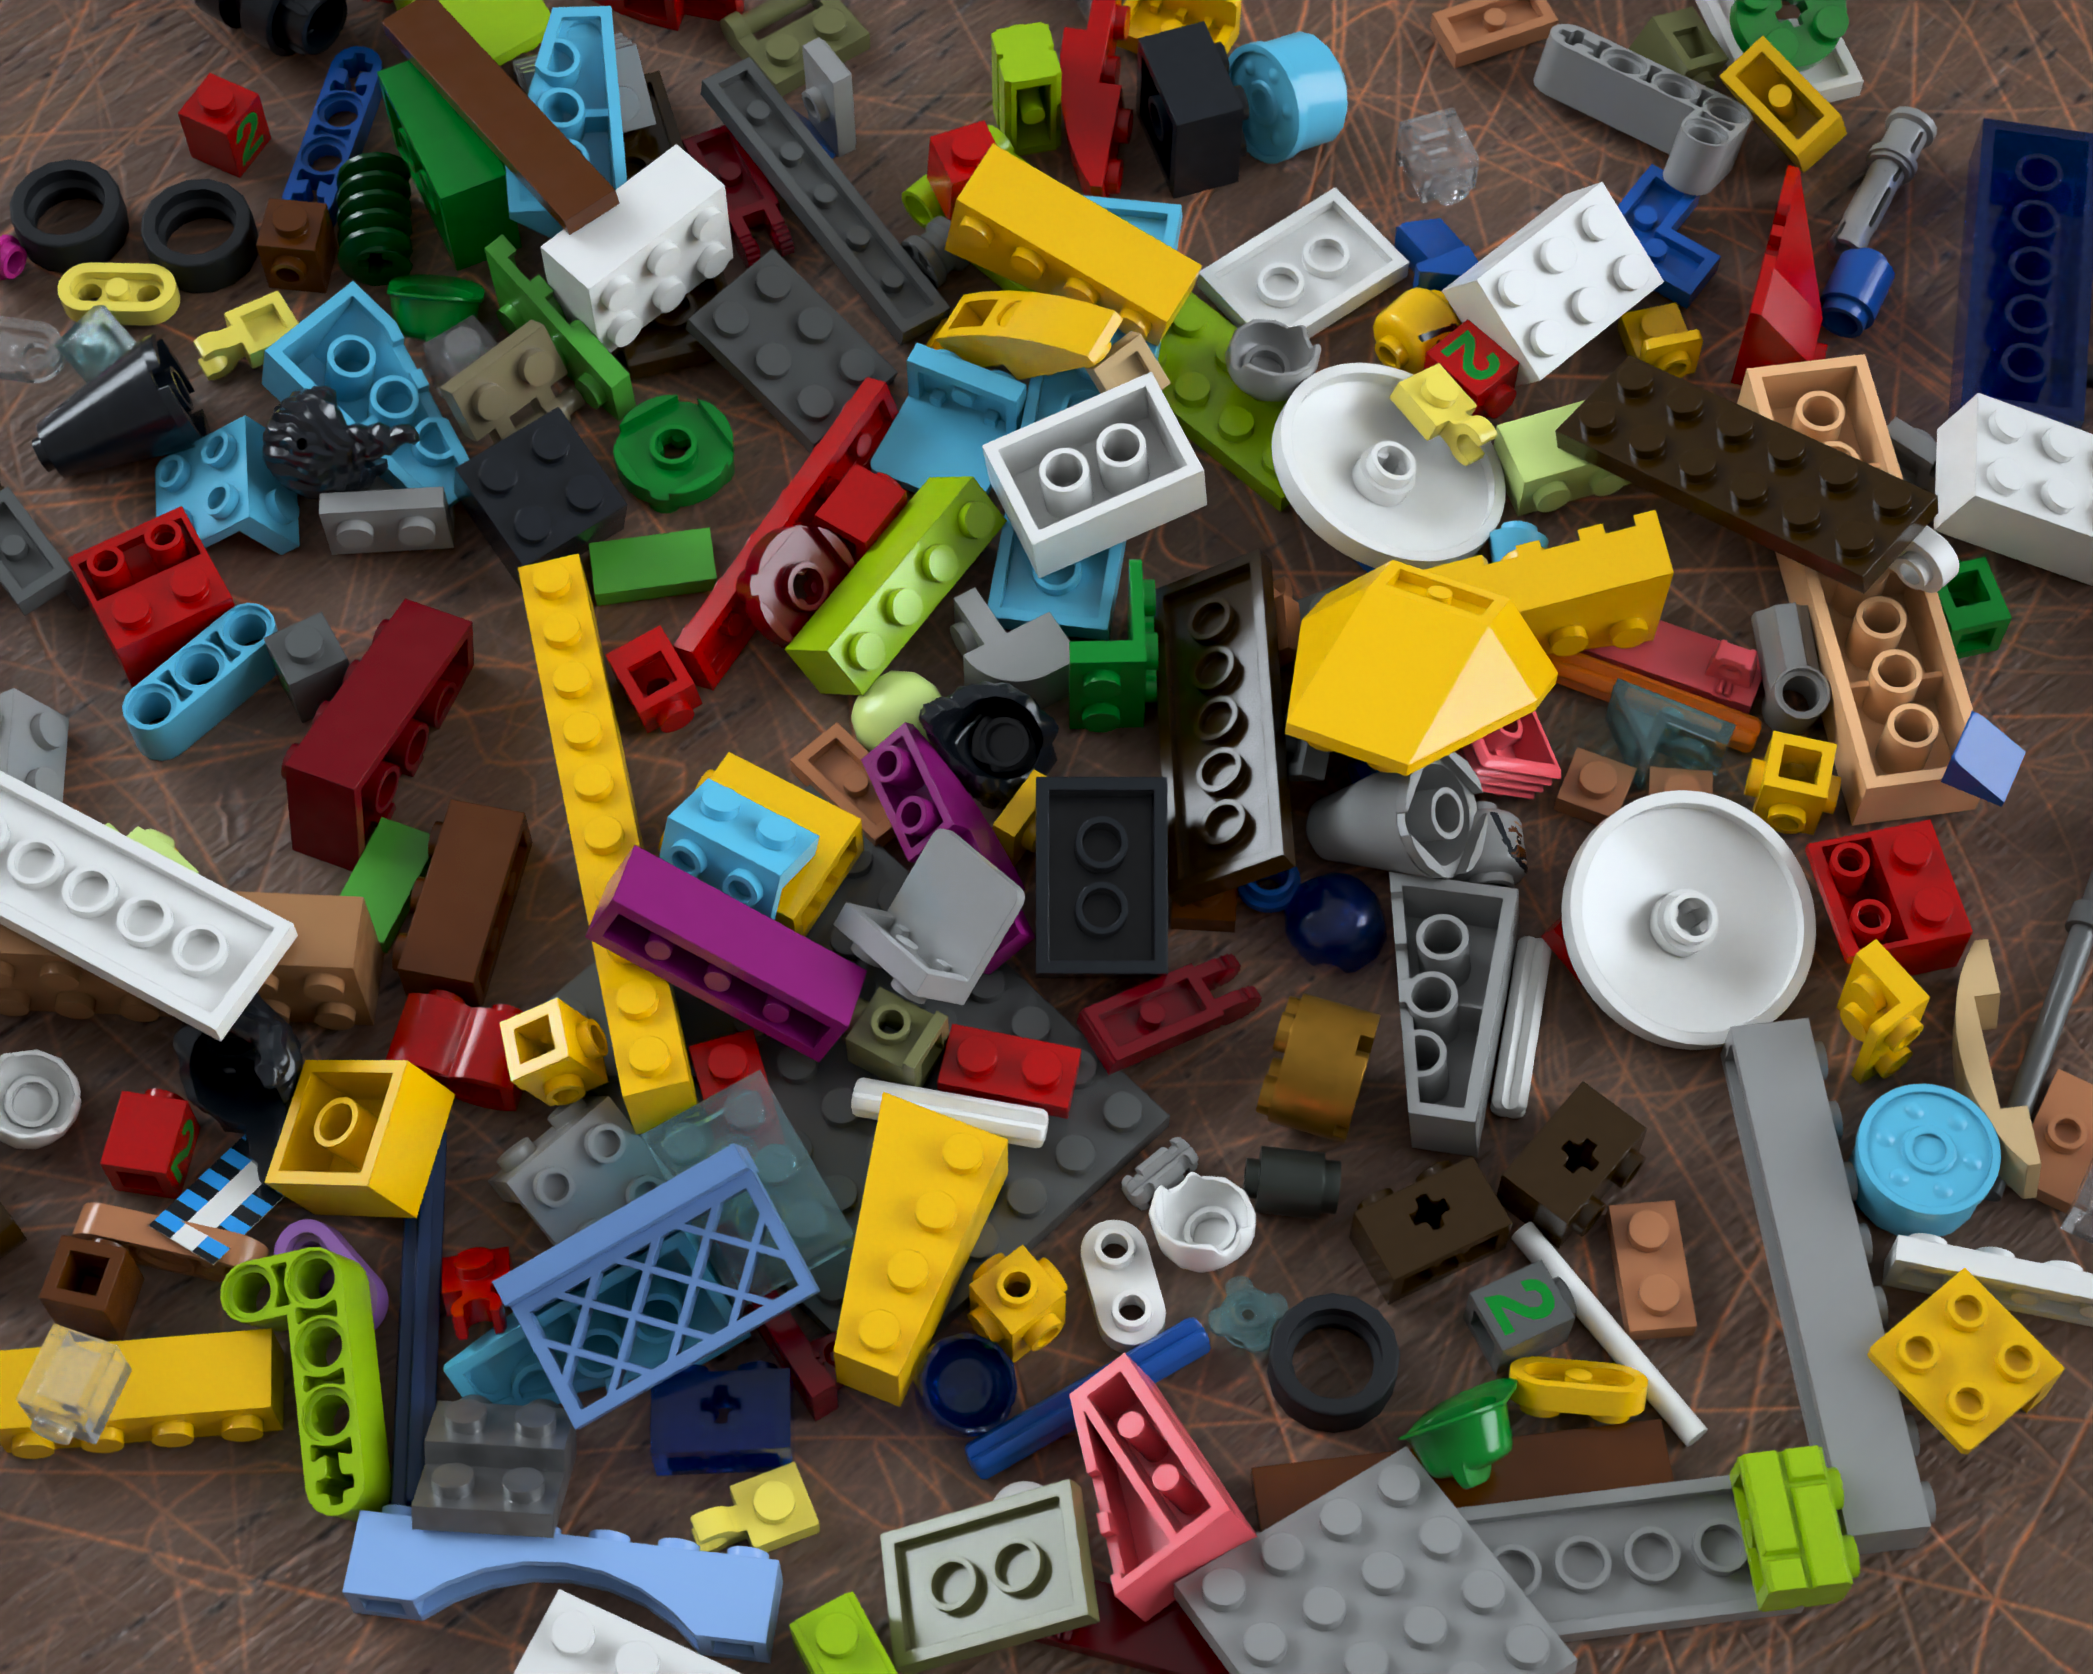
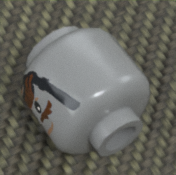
(1503, 852)

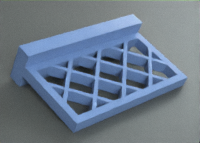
(630, 1231)

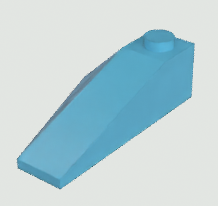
(580, 95)
(364, 359)
(510, 1374)

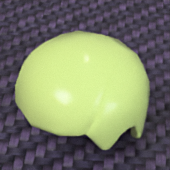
(890, 703)

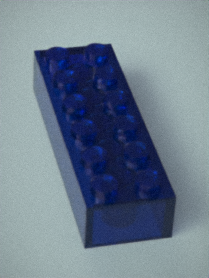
(2026, 271)

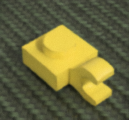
(248, 334)
(1443, 408)
(766, 1511)

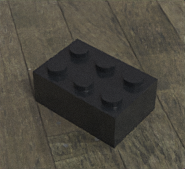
(1101, 877)

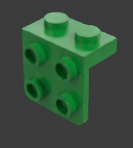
(1117, 676)

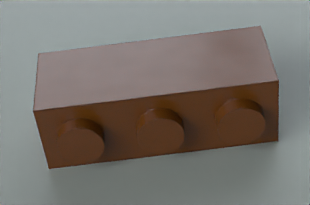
(463, 901)

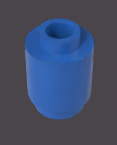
(1855, 291)

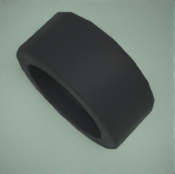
(64, 182)
(194, 201)
(1341, 1313)

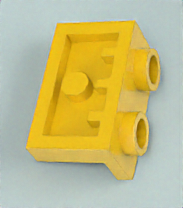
(1881, 1010)

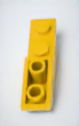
(1027, 332)

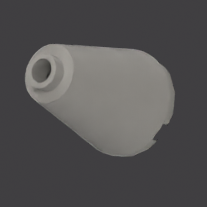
(1404, 822)

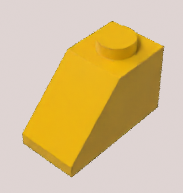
(1784, 104)

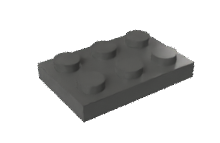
(787, 347)

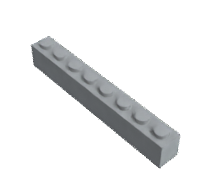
(1824, 1280)

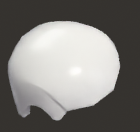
(36, 1099)
(1203, 1222)

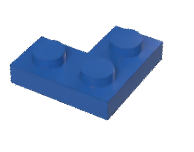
(1655, 215)

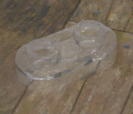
(23, 341)

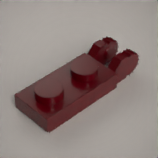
(747, 192)
(1165, 1013)

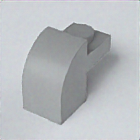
(1028, 657)

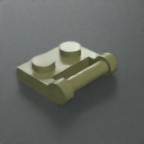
(781, 52)

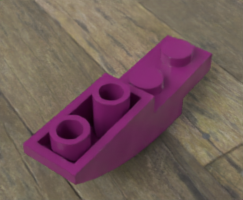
(927, 796)

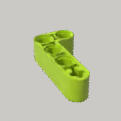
(319, 1387)

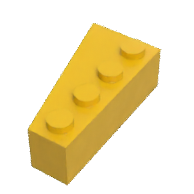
(1067, 245)
(1584, 591)
(915, 1231)

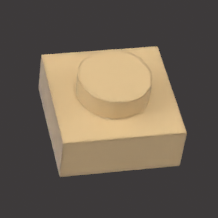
(1127, 361)

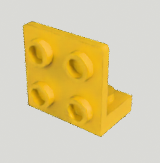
(1965, 1362)

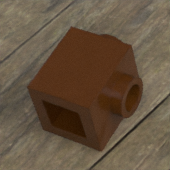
(297, 245)
(92, 1286)

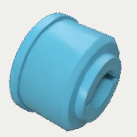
(1291, 93)
(1924, 1160)

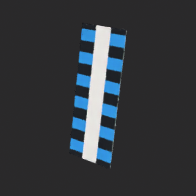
(221, 1198)

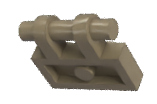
(507, 380)

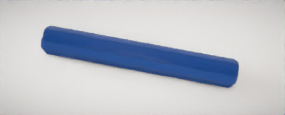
(1054, 1415)

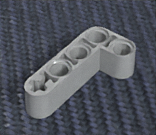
(1647, 102)

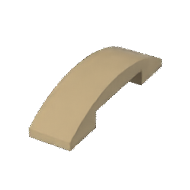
(1977, 1011)

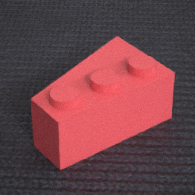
(1152, 1488)

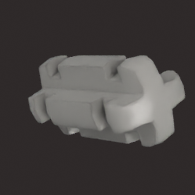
(1161, 1168)

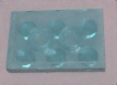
(755, 1120)

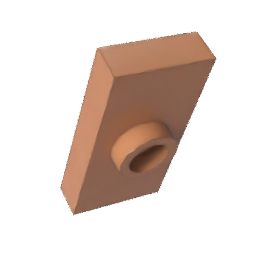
(2064, 1139)

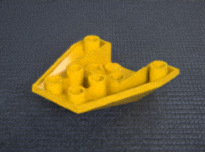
(1412, 668)

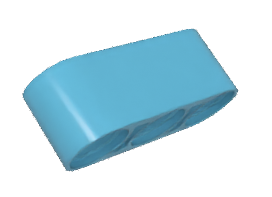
(194, 708)

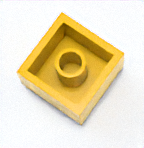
(360, 1138)

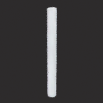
(1612, 1336)

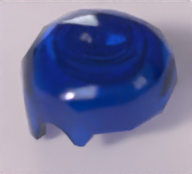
(1336, 922)
(965, 1385)

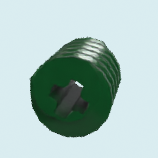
(374, 218)

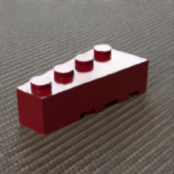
(374, 731)

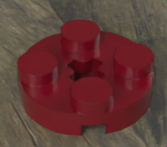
(770, 574)

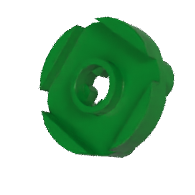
(1804, 46)
(679, 481)

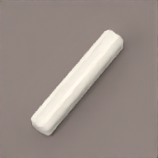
(1521, 1028)
(1014, 1122)

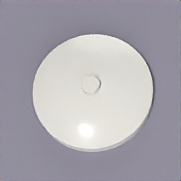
(1374, 480)
(1688, 919)

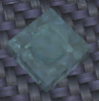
(94, 342)

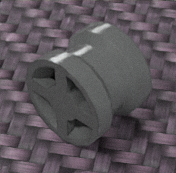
(929, 252)

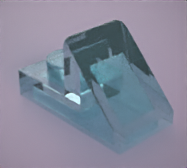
(1653, 724)

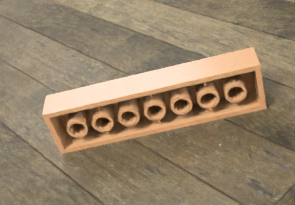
(1884, 652)

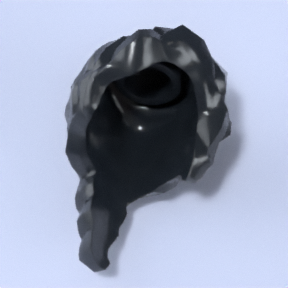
(317, 451)
(991, 738)
(245, 1077)

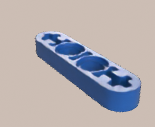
(342, 142)

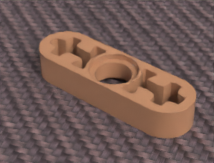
(156, 1250)

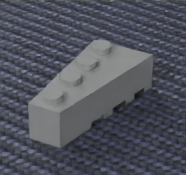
(1453, 989)

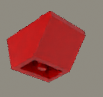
(151, 591)
(1892, 890)

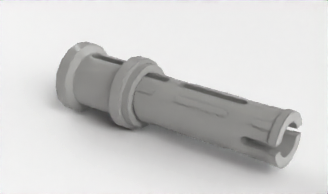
(1889, 167)

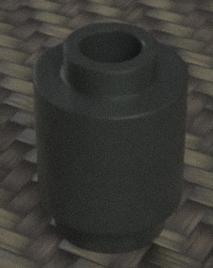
(1293, 1182)

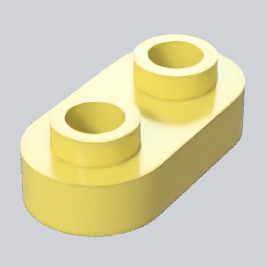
(122, 289)

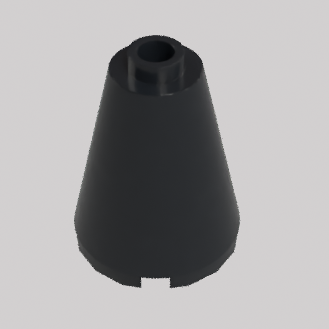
(123, 415)

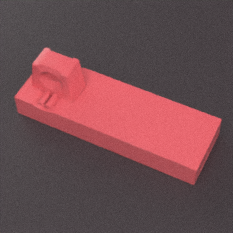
(1692, 664)

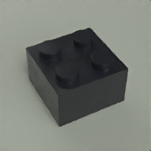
(1190, 109)
(539, 494)

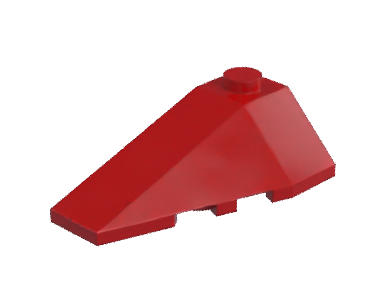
(1786, 298)

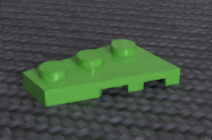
(588, 362)

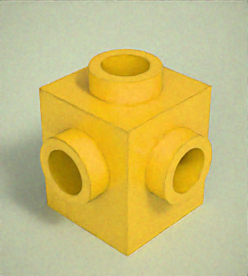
(1794, 783)
(555, 1052)
(1014, 1321)

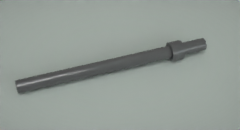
(2053, 1012)

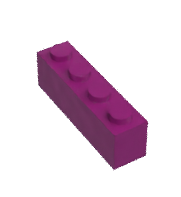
(726, 954)

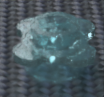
(1244, 1333)

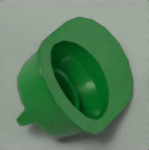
(432, 303)
(1465, 1433)

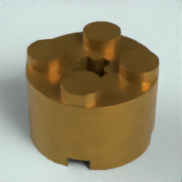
(1321, 1067)

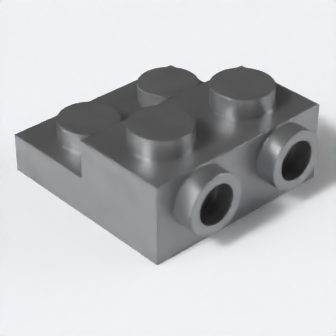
(495, 1468)

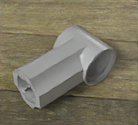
(1789, 663)

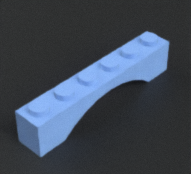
(711, 1598)

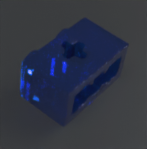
(756, 1430)

